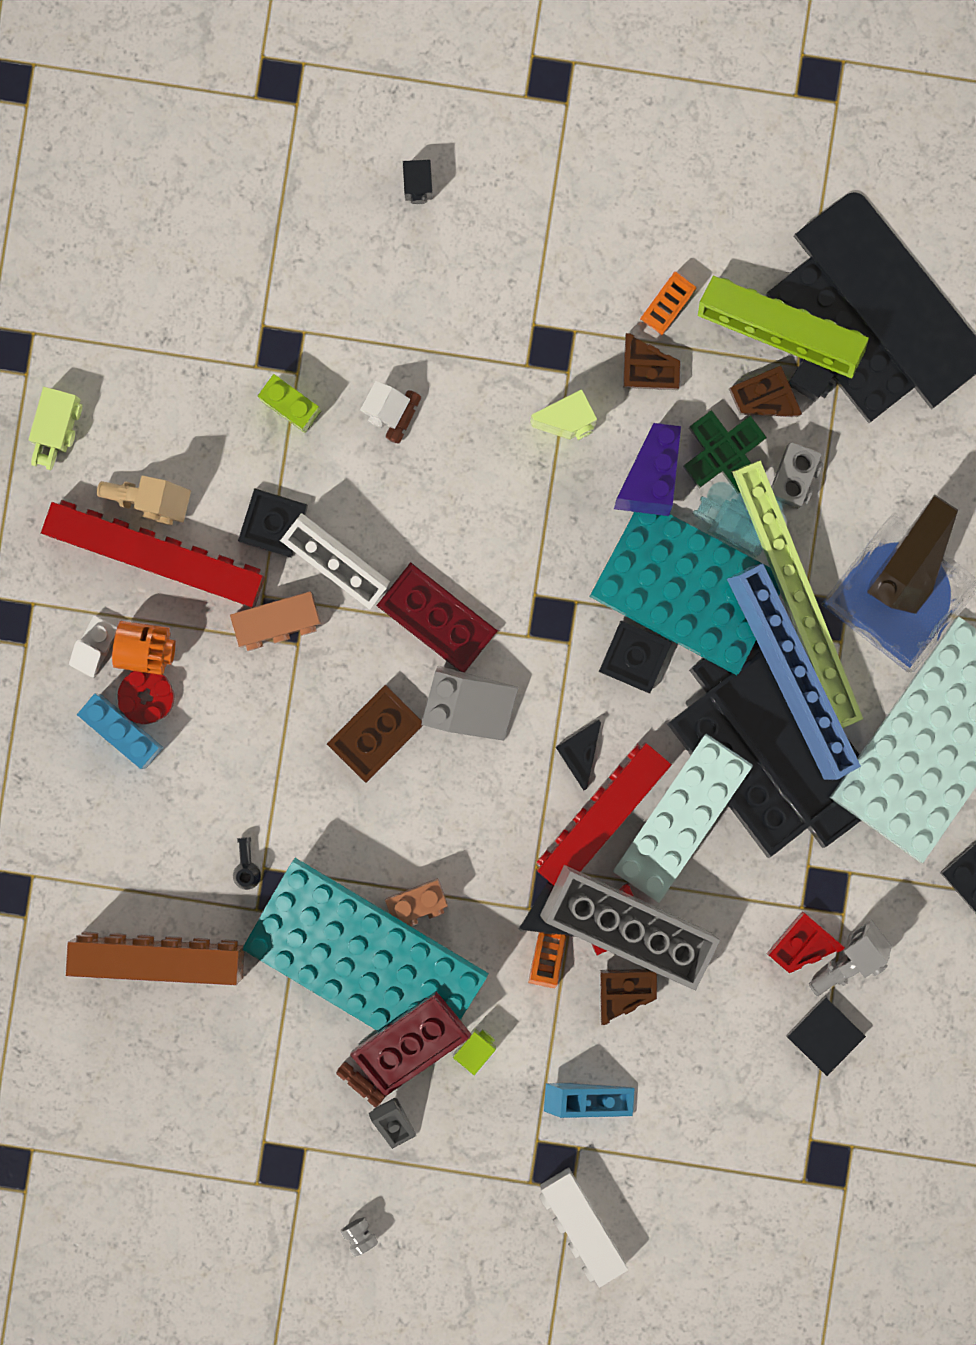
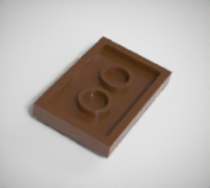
(375, 733)

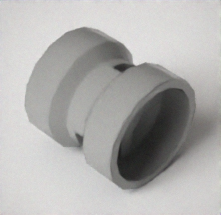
(359, 1236)

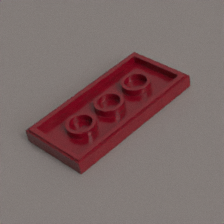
(437, 618)
(410, 1044)

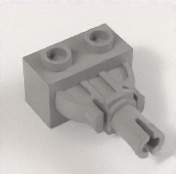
(865, 952)

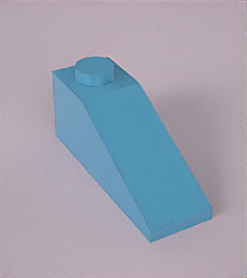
(588, 1100)

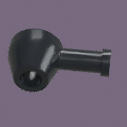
(246, 866)

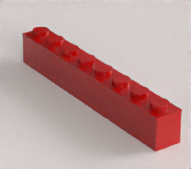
(152, 554)

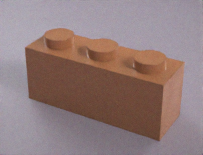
(276, 621)

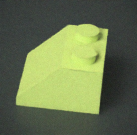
(567, 417)

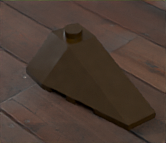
(914, 564)

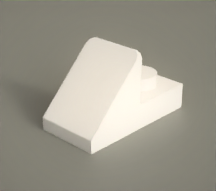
(93, 646)

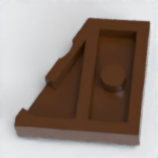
(648, 367)
(766, 395)

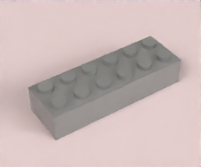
(629, 927)

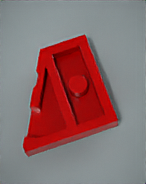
(803, 944)

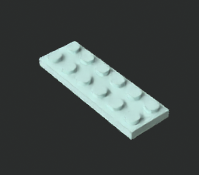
(682, 818)

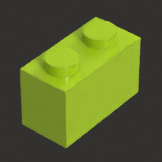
(289, 403)

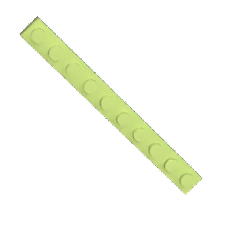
(796, 590)

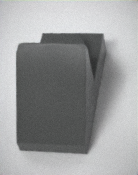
(392, 1123)

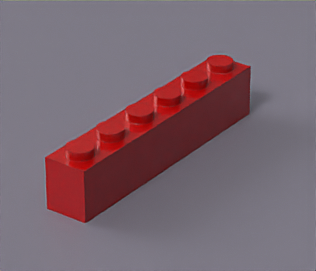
(605, 814)

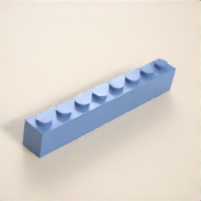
(793, 672)

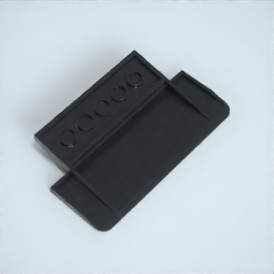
(875, 286)
(784, 787)

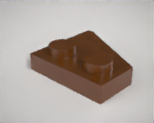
(625, 990)

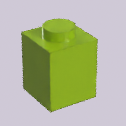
(475, 1051)

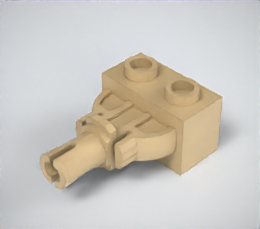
(155, 497)

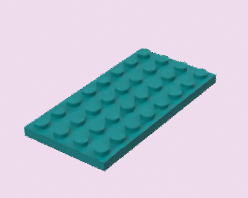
(356, 951)

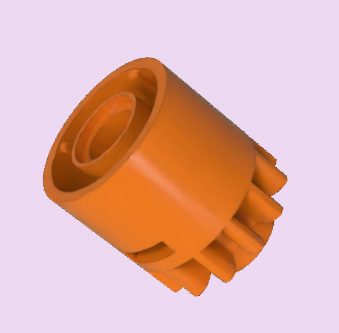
(142, 647)

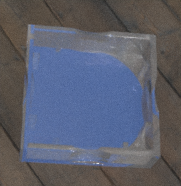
(898, 633)

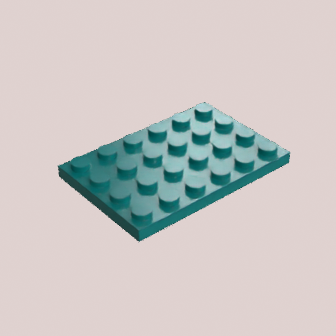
(679, 587)

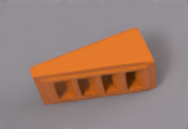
(681, 282)
(557, 959)

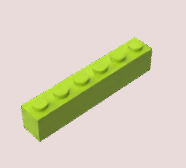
(782, 326)

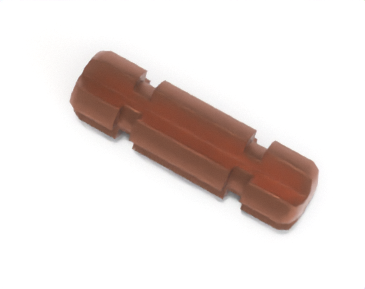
(396, 435)
(360, 1084)

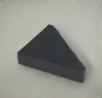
(579, 752)

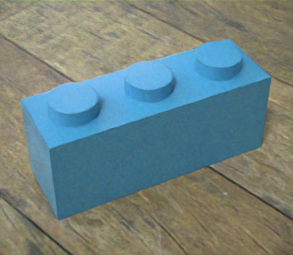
(120, 731)

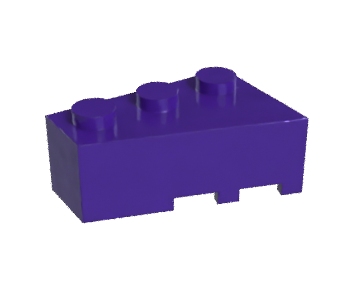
(653, 475)

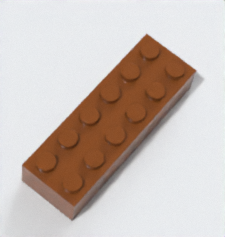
(155, 960)

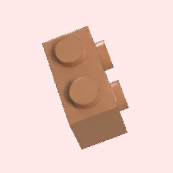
(418, 902)

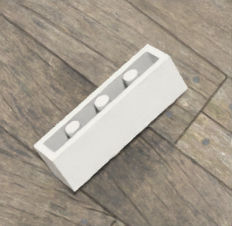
(335, 561)
(583, 1227)

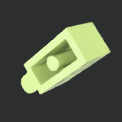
(54, 425)

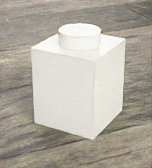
(384, 405)

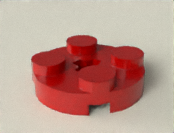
(130, 702)

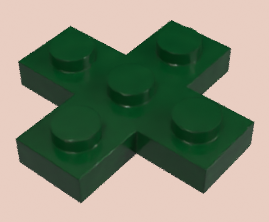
(722, 449)

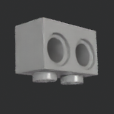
(788, 472)

